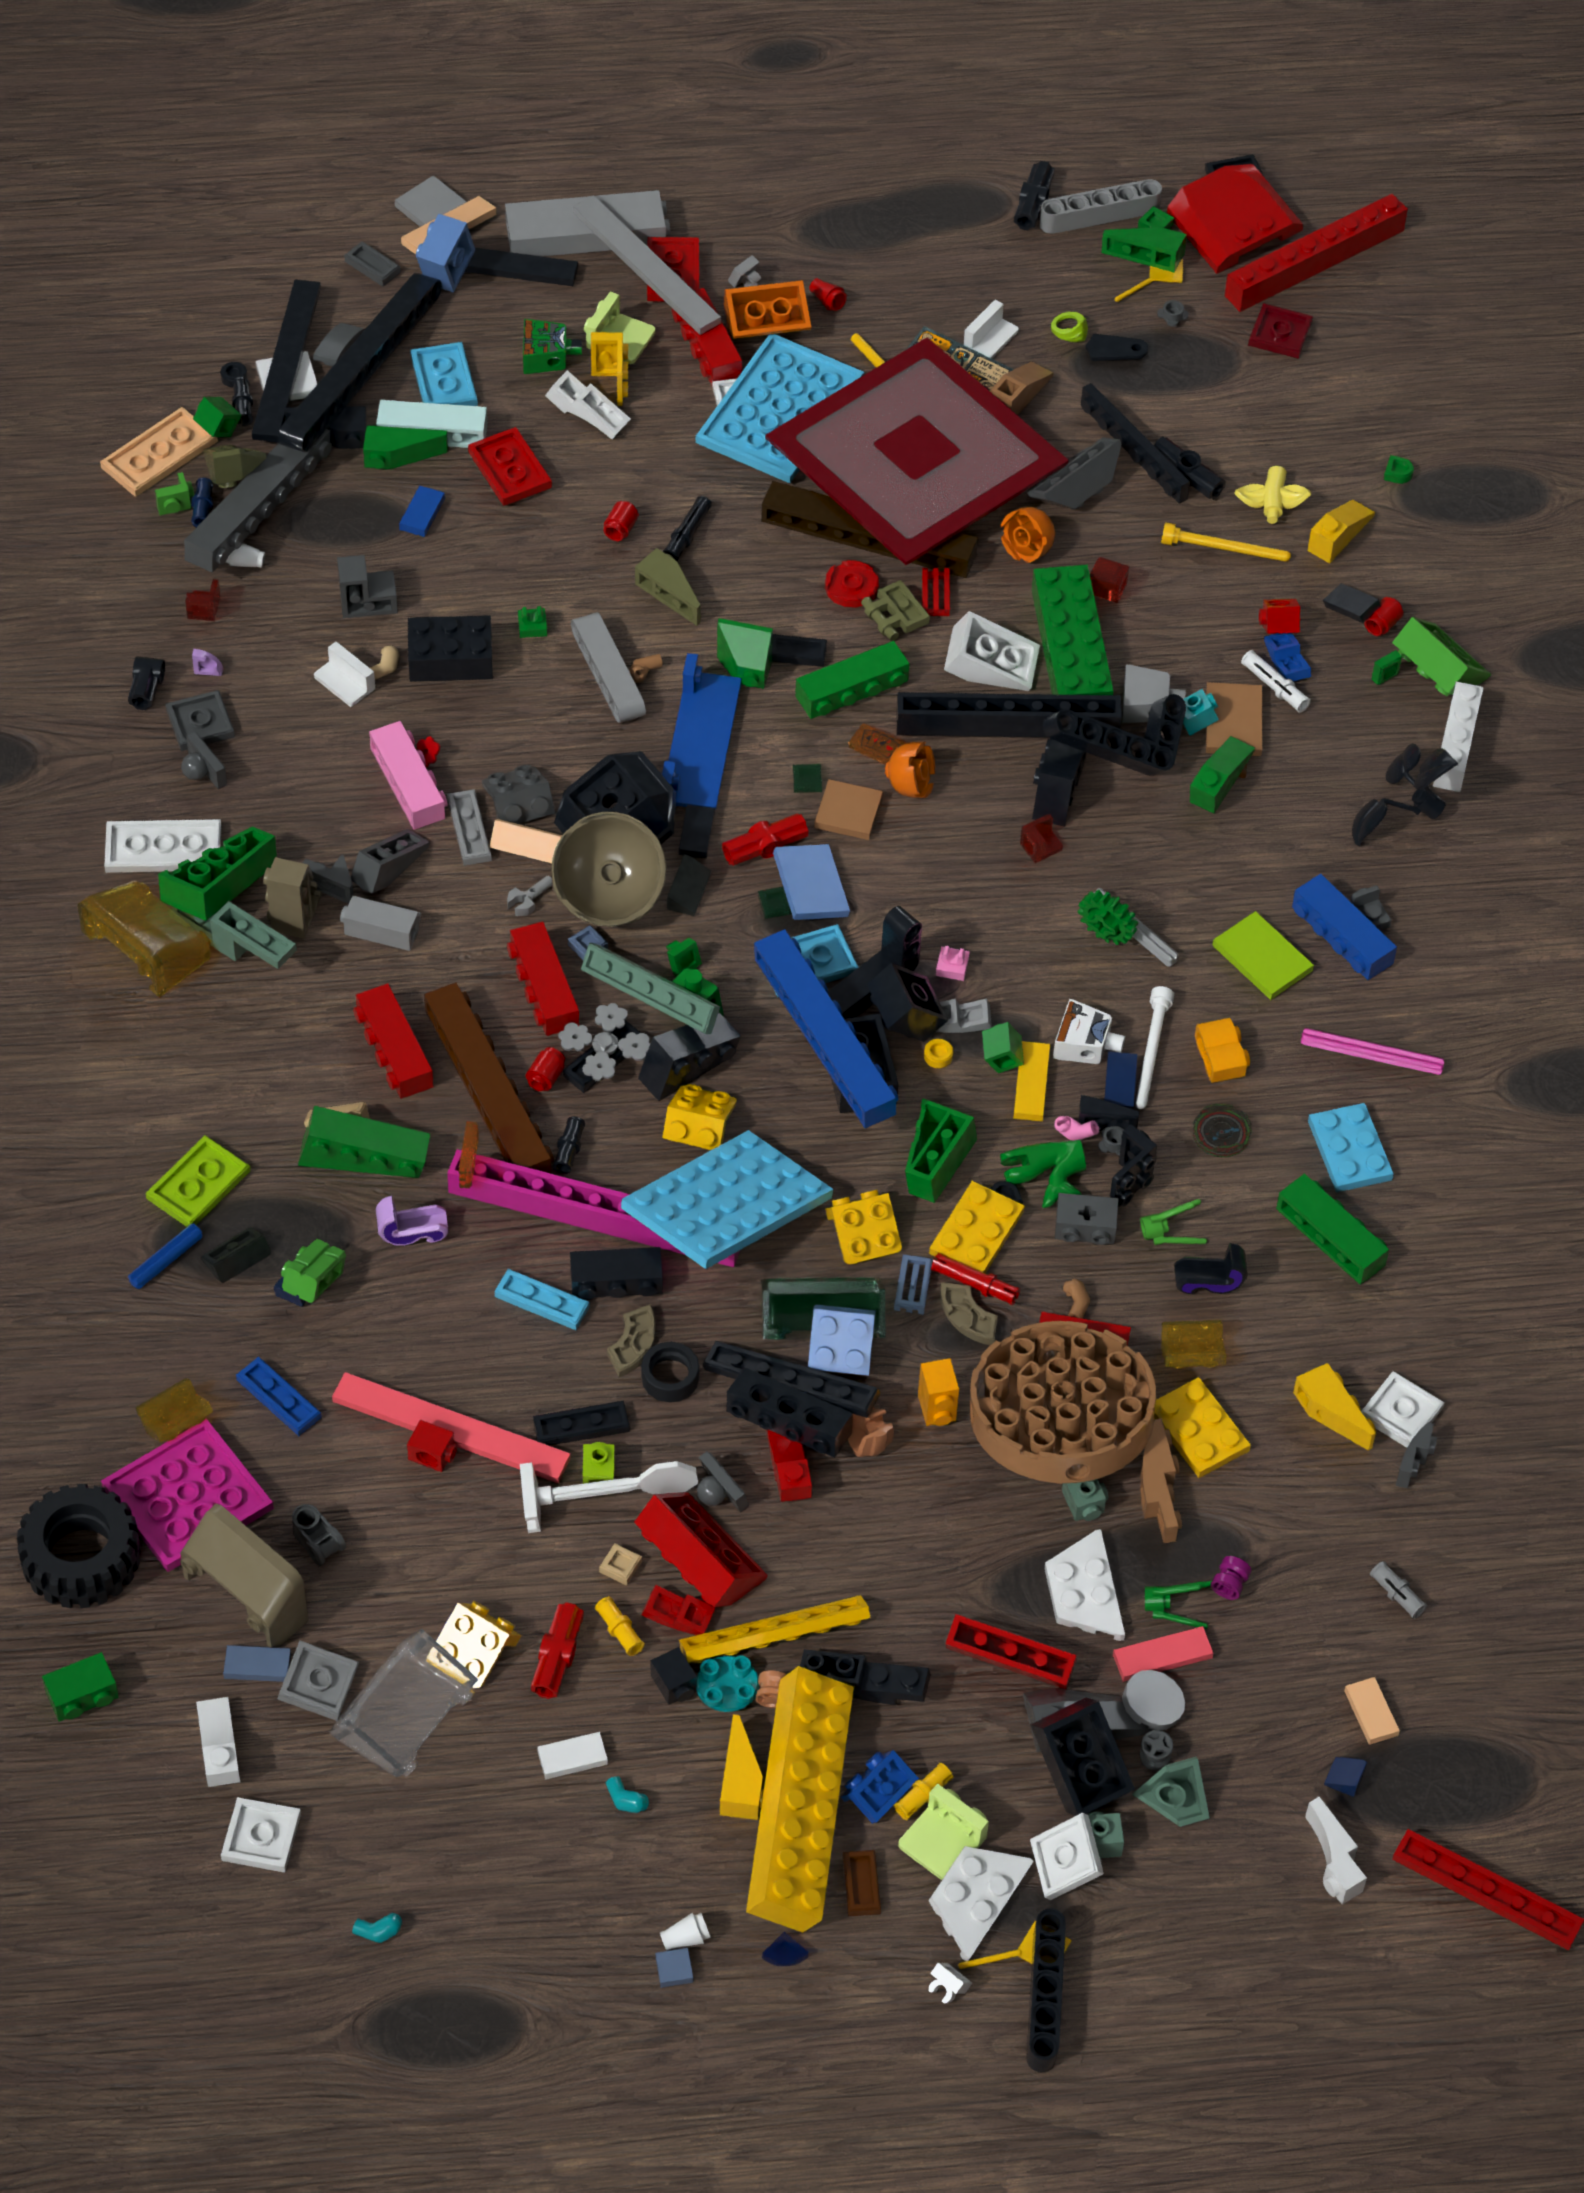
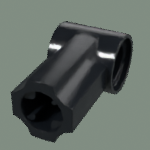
(146, 677)

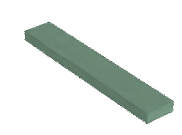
(650, 988)

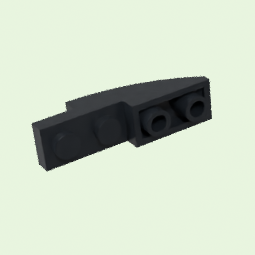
(870, 1680)

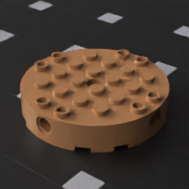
(1062, 1402)

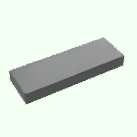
(469, 827)

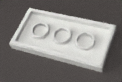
(157, 843)

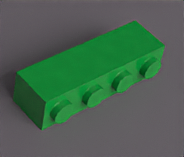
(852, 680)
(1332, 1228)

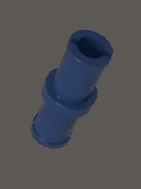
(201, 501)

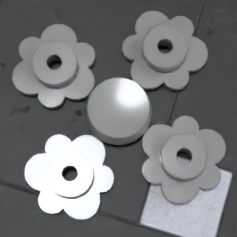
(604, 1043)

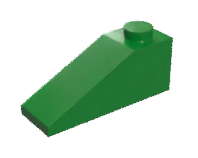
(1146, 246)
(401, 446)
(1219, 774)

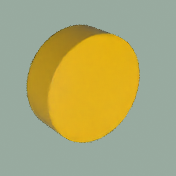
(938, 1053)

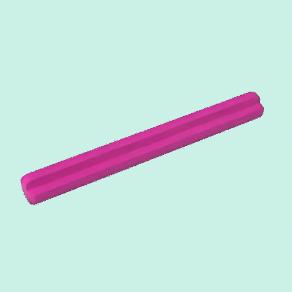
(1372, 1051)

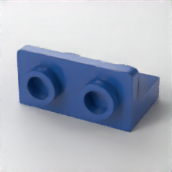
(879, 1785)

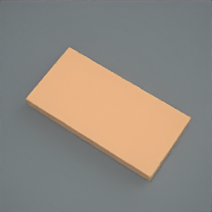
(157, 452)

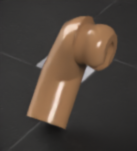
(641, 667)

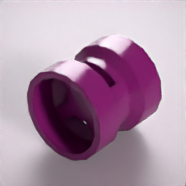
(1231, 1576)

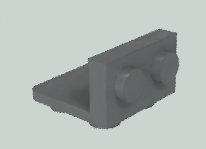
(520, 794)

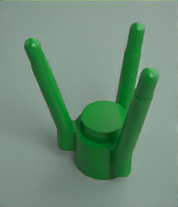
(1159, 1598)

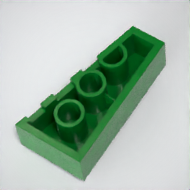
(219, 874)
(362, 1145)

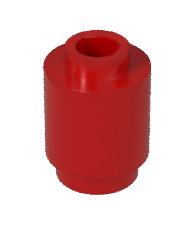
(620, 520)
(1385, 617)
(545, 1069)

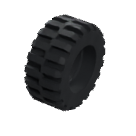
(74, 1511)

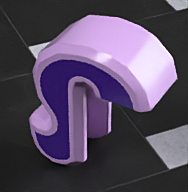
(410, 1225)

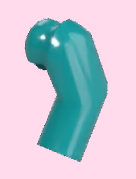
(624, 1799)
(380, 1930)

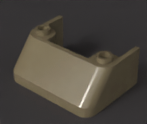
(248, 1571)

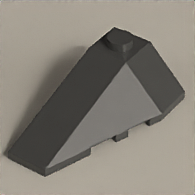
(1048, 1701)

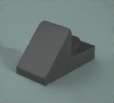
(334, 881)

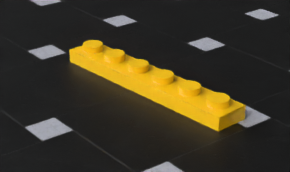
(764, 1631)

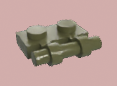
(902, 606)

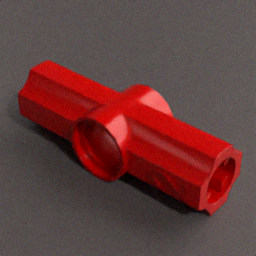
(763, 839)
(557, 1650)

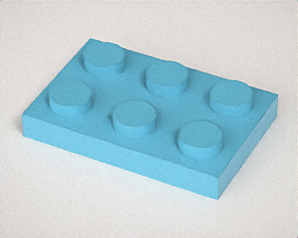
(1350, 1147)

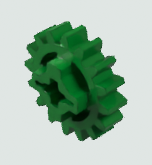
(1107, 917)

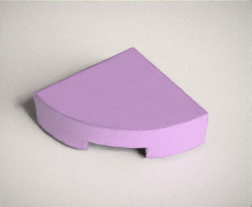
(206, 663)

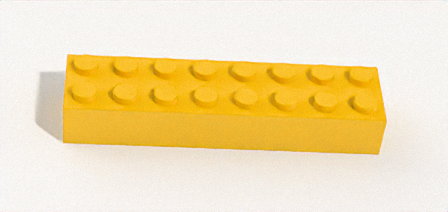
(800, 1800)

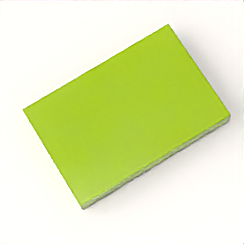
(1263, 955)
(198, 1182)

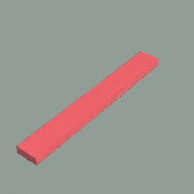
(468, 1432)

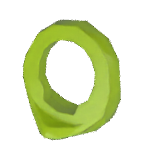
(1075, 334)

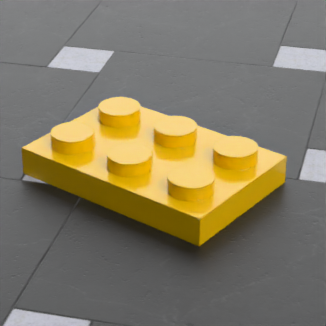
(977, 1227)
(1200, 1427)

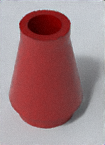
(829, 295)

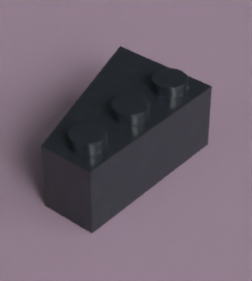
(685, 1055)

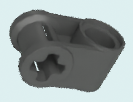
(319, 1538)

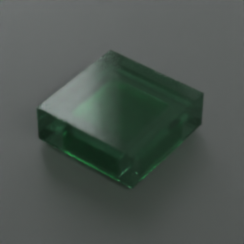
(807, 778)
(774, 902)

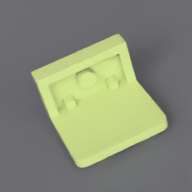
(608, 319)
(943, 1831)

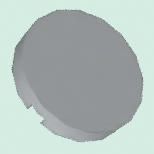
(1153, 1699)

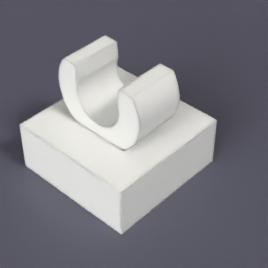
(951, 1979)

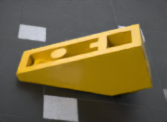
(1337, 529)
(742, 1777)

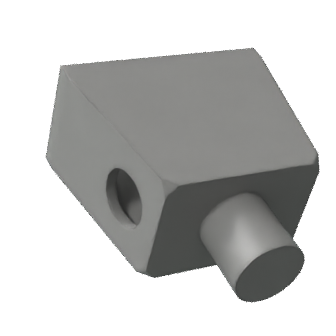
(1141, 690)

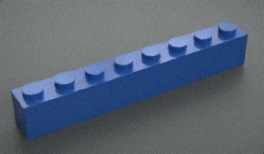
(825, 1028)

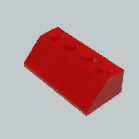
(699, 1548)

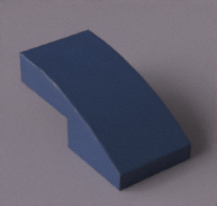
(1120, 1079)

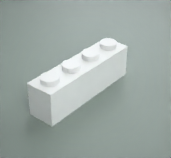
(1459, 733)

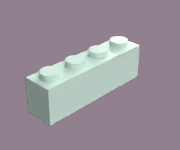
(461, 422)

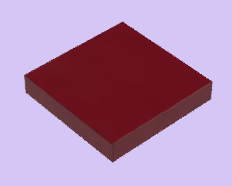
(1280, 330)

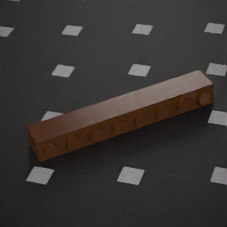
(486, 1079)

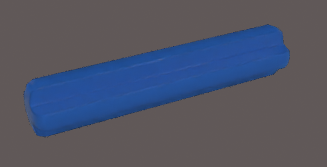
(165, 1256)

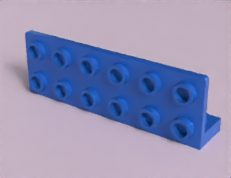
(701, 735)

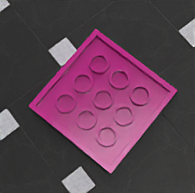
(179, 1484)

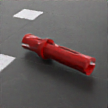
(987, 1284)

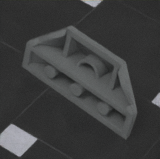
(1081, 477)

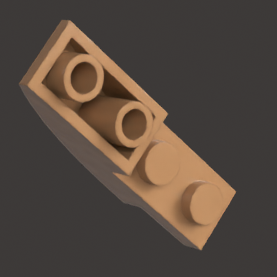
(1158, 1480)

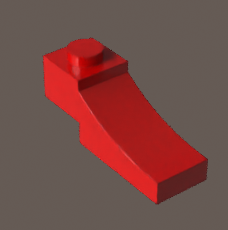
(789, 1468)

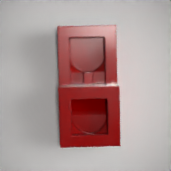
(679, 1613)

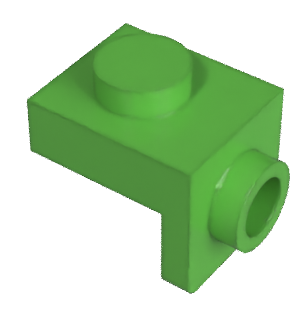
(175, 497)

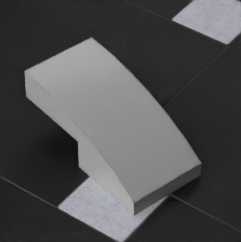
(966, 1016)

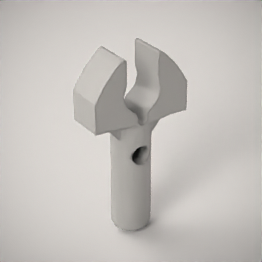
(527, 897)

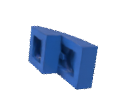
(1286, 656)

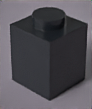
(673, 1676)

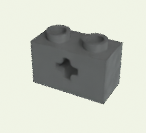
(1086, 1218)

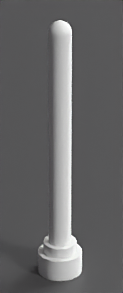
(1161, 1001)

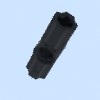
(1033, 194)
(1190, 465)

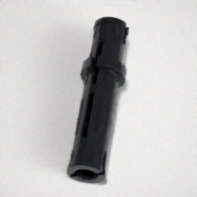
(682, 536)

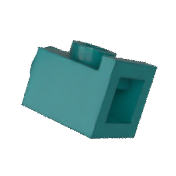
(1199, 711)

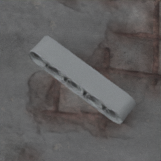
(1099, 206)
(608, 667)

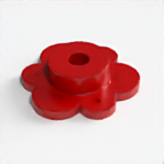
(429, 749)

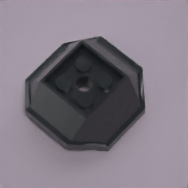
(630, 783)

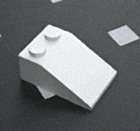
(991, 654)

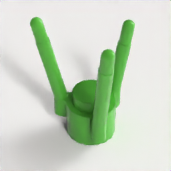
(1156, 1225)

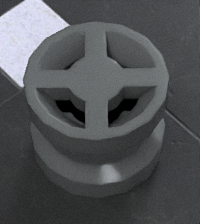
(1155, 1742)

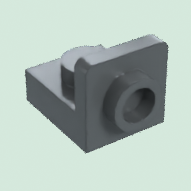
(1368, 903)

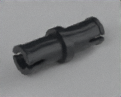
(242, 400)
(569, 1145)

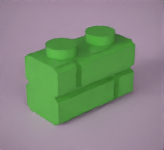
(313, 1270)

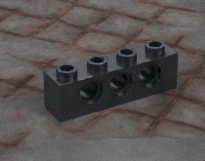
(789, 1412)

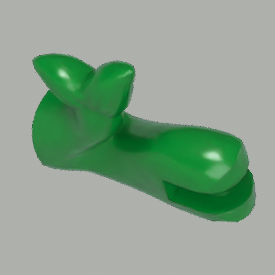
(1037, 1158)

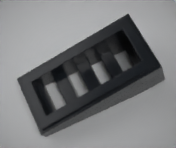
(1106, 1113)

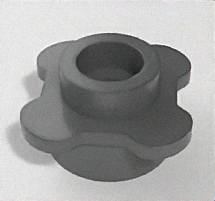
(1173, 312)
(1111, 1134)

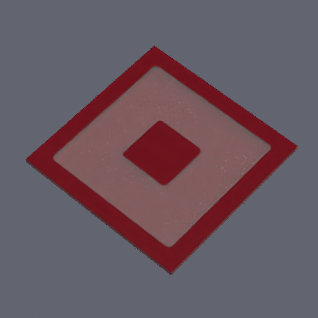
(916, 450)

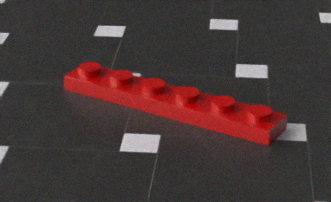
(1488, 1889)

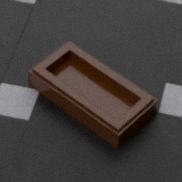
(861, 1883)

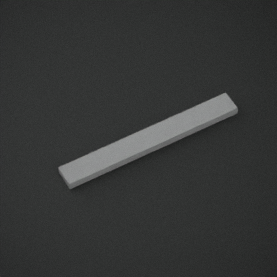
(647, 265)

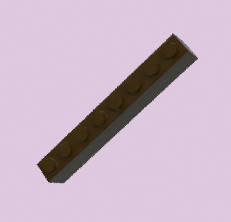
(824, 518)

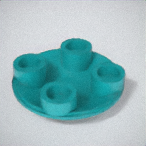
(727, 1683)

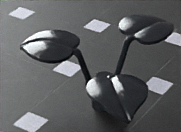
(1424, 798)

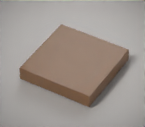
(848, 809)

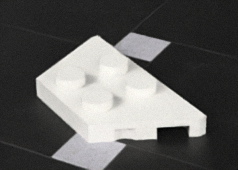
(1084, 1588)
(976, 1893)

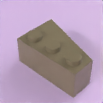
(290, 897)

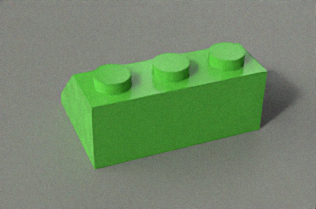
(1438, 656)

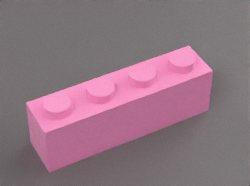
(407, 774)

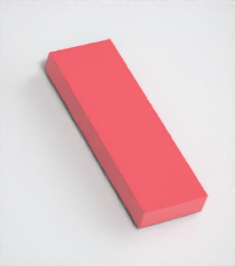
(1163, 1653)

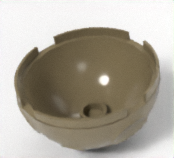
(608, 869)

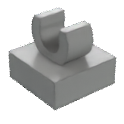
(745, 273)

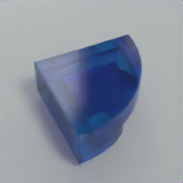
(785, 1952)

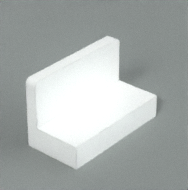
(989, 332)
(346, 675)

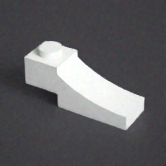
(587, 404)
(218, 1742)
(1342, 1874)

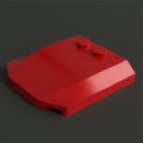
(1231, 214)

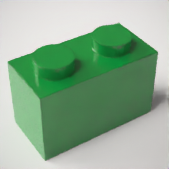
(80, 1687)

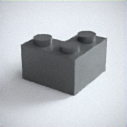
(365, 592)

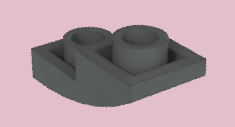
(336, 343)
(1416, 1454)

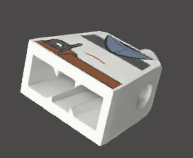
(1085, 1035)

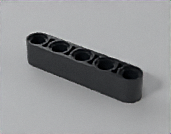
(1046, 2004)

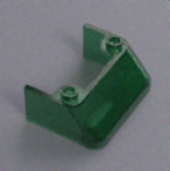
(790, 1302)

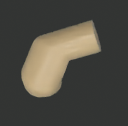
(388, 662)

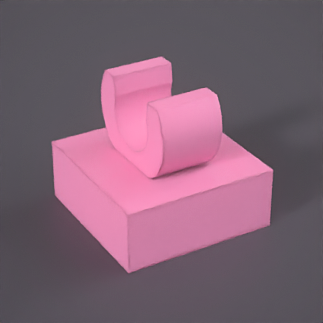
(952, 963)

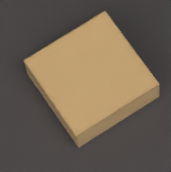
(620, 1564)

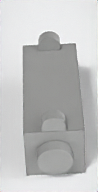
(380, 922)

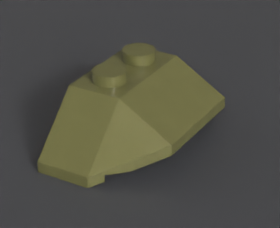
(229, 464)

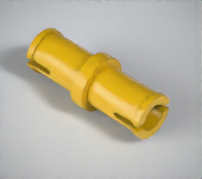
(619, 1626)
(920, 1793)

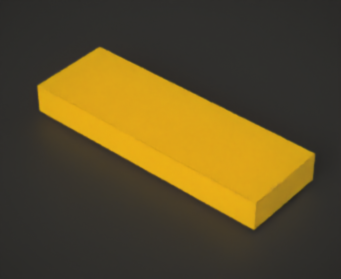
(1032, 1082)

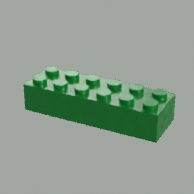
(1070, 631)

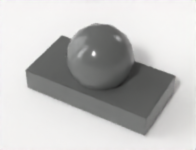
(202, 762)
(718, 1485)

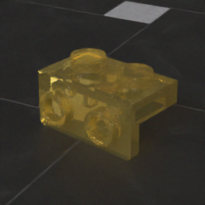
(1193, 1343)
(173, 1411)

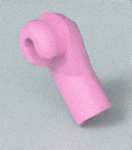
(1074, 1130)

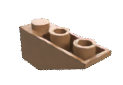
(1021, 385)

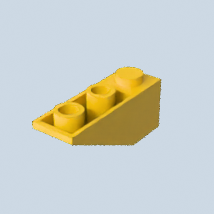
(1328, 1402)

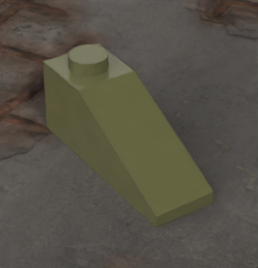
(664, 579)

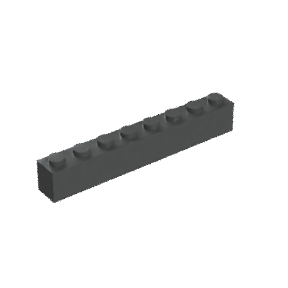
(251, 503)

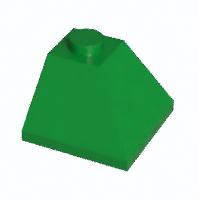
(745, 651)

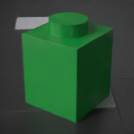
(217, 416)
(1002, 1047)

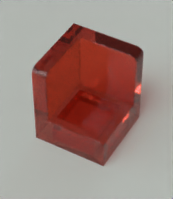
(1109, 579)
(203, 604)
(1039, 839)

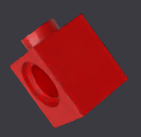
(1280, 616)
(431, 1446)

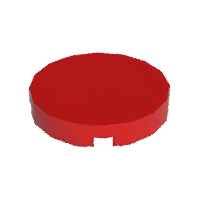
(851, 583)

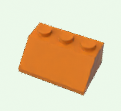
(766, 309)

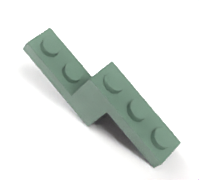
(236, 931)

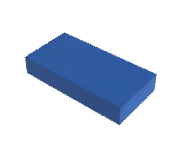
(422, 511)

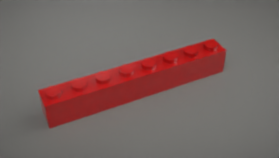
(1315, 252)

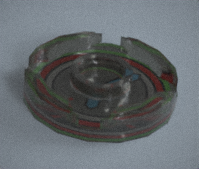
(1222, 1130)

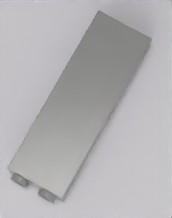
(554, 229)

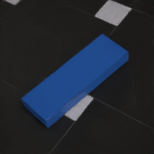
(278, 1396)

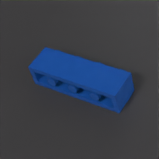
(1344, 927)

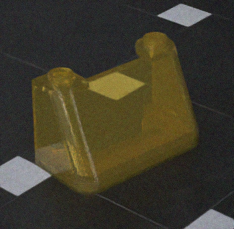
(146, 932)

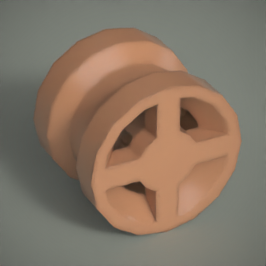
(769, 1688)

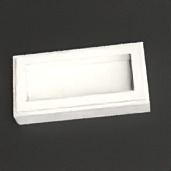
(572, 1755)

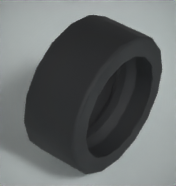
(664, 1352)

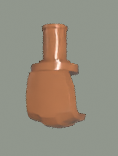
(870, 1434)

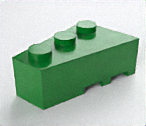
(938, 1149)

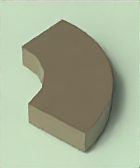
(966, 1314)
(635, 1341)

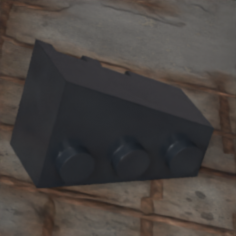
(1056, 779)

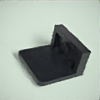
(1138, 1163)

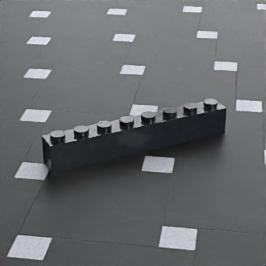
(995, 713)

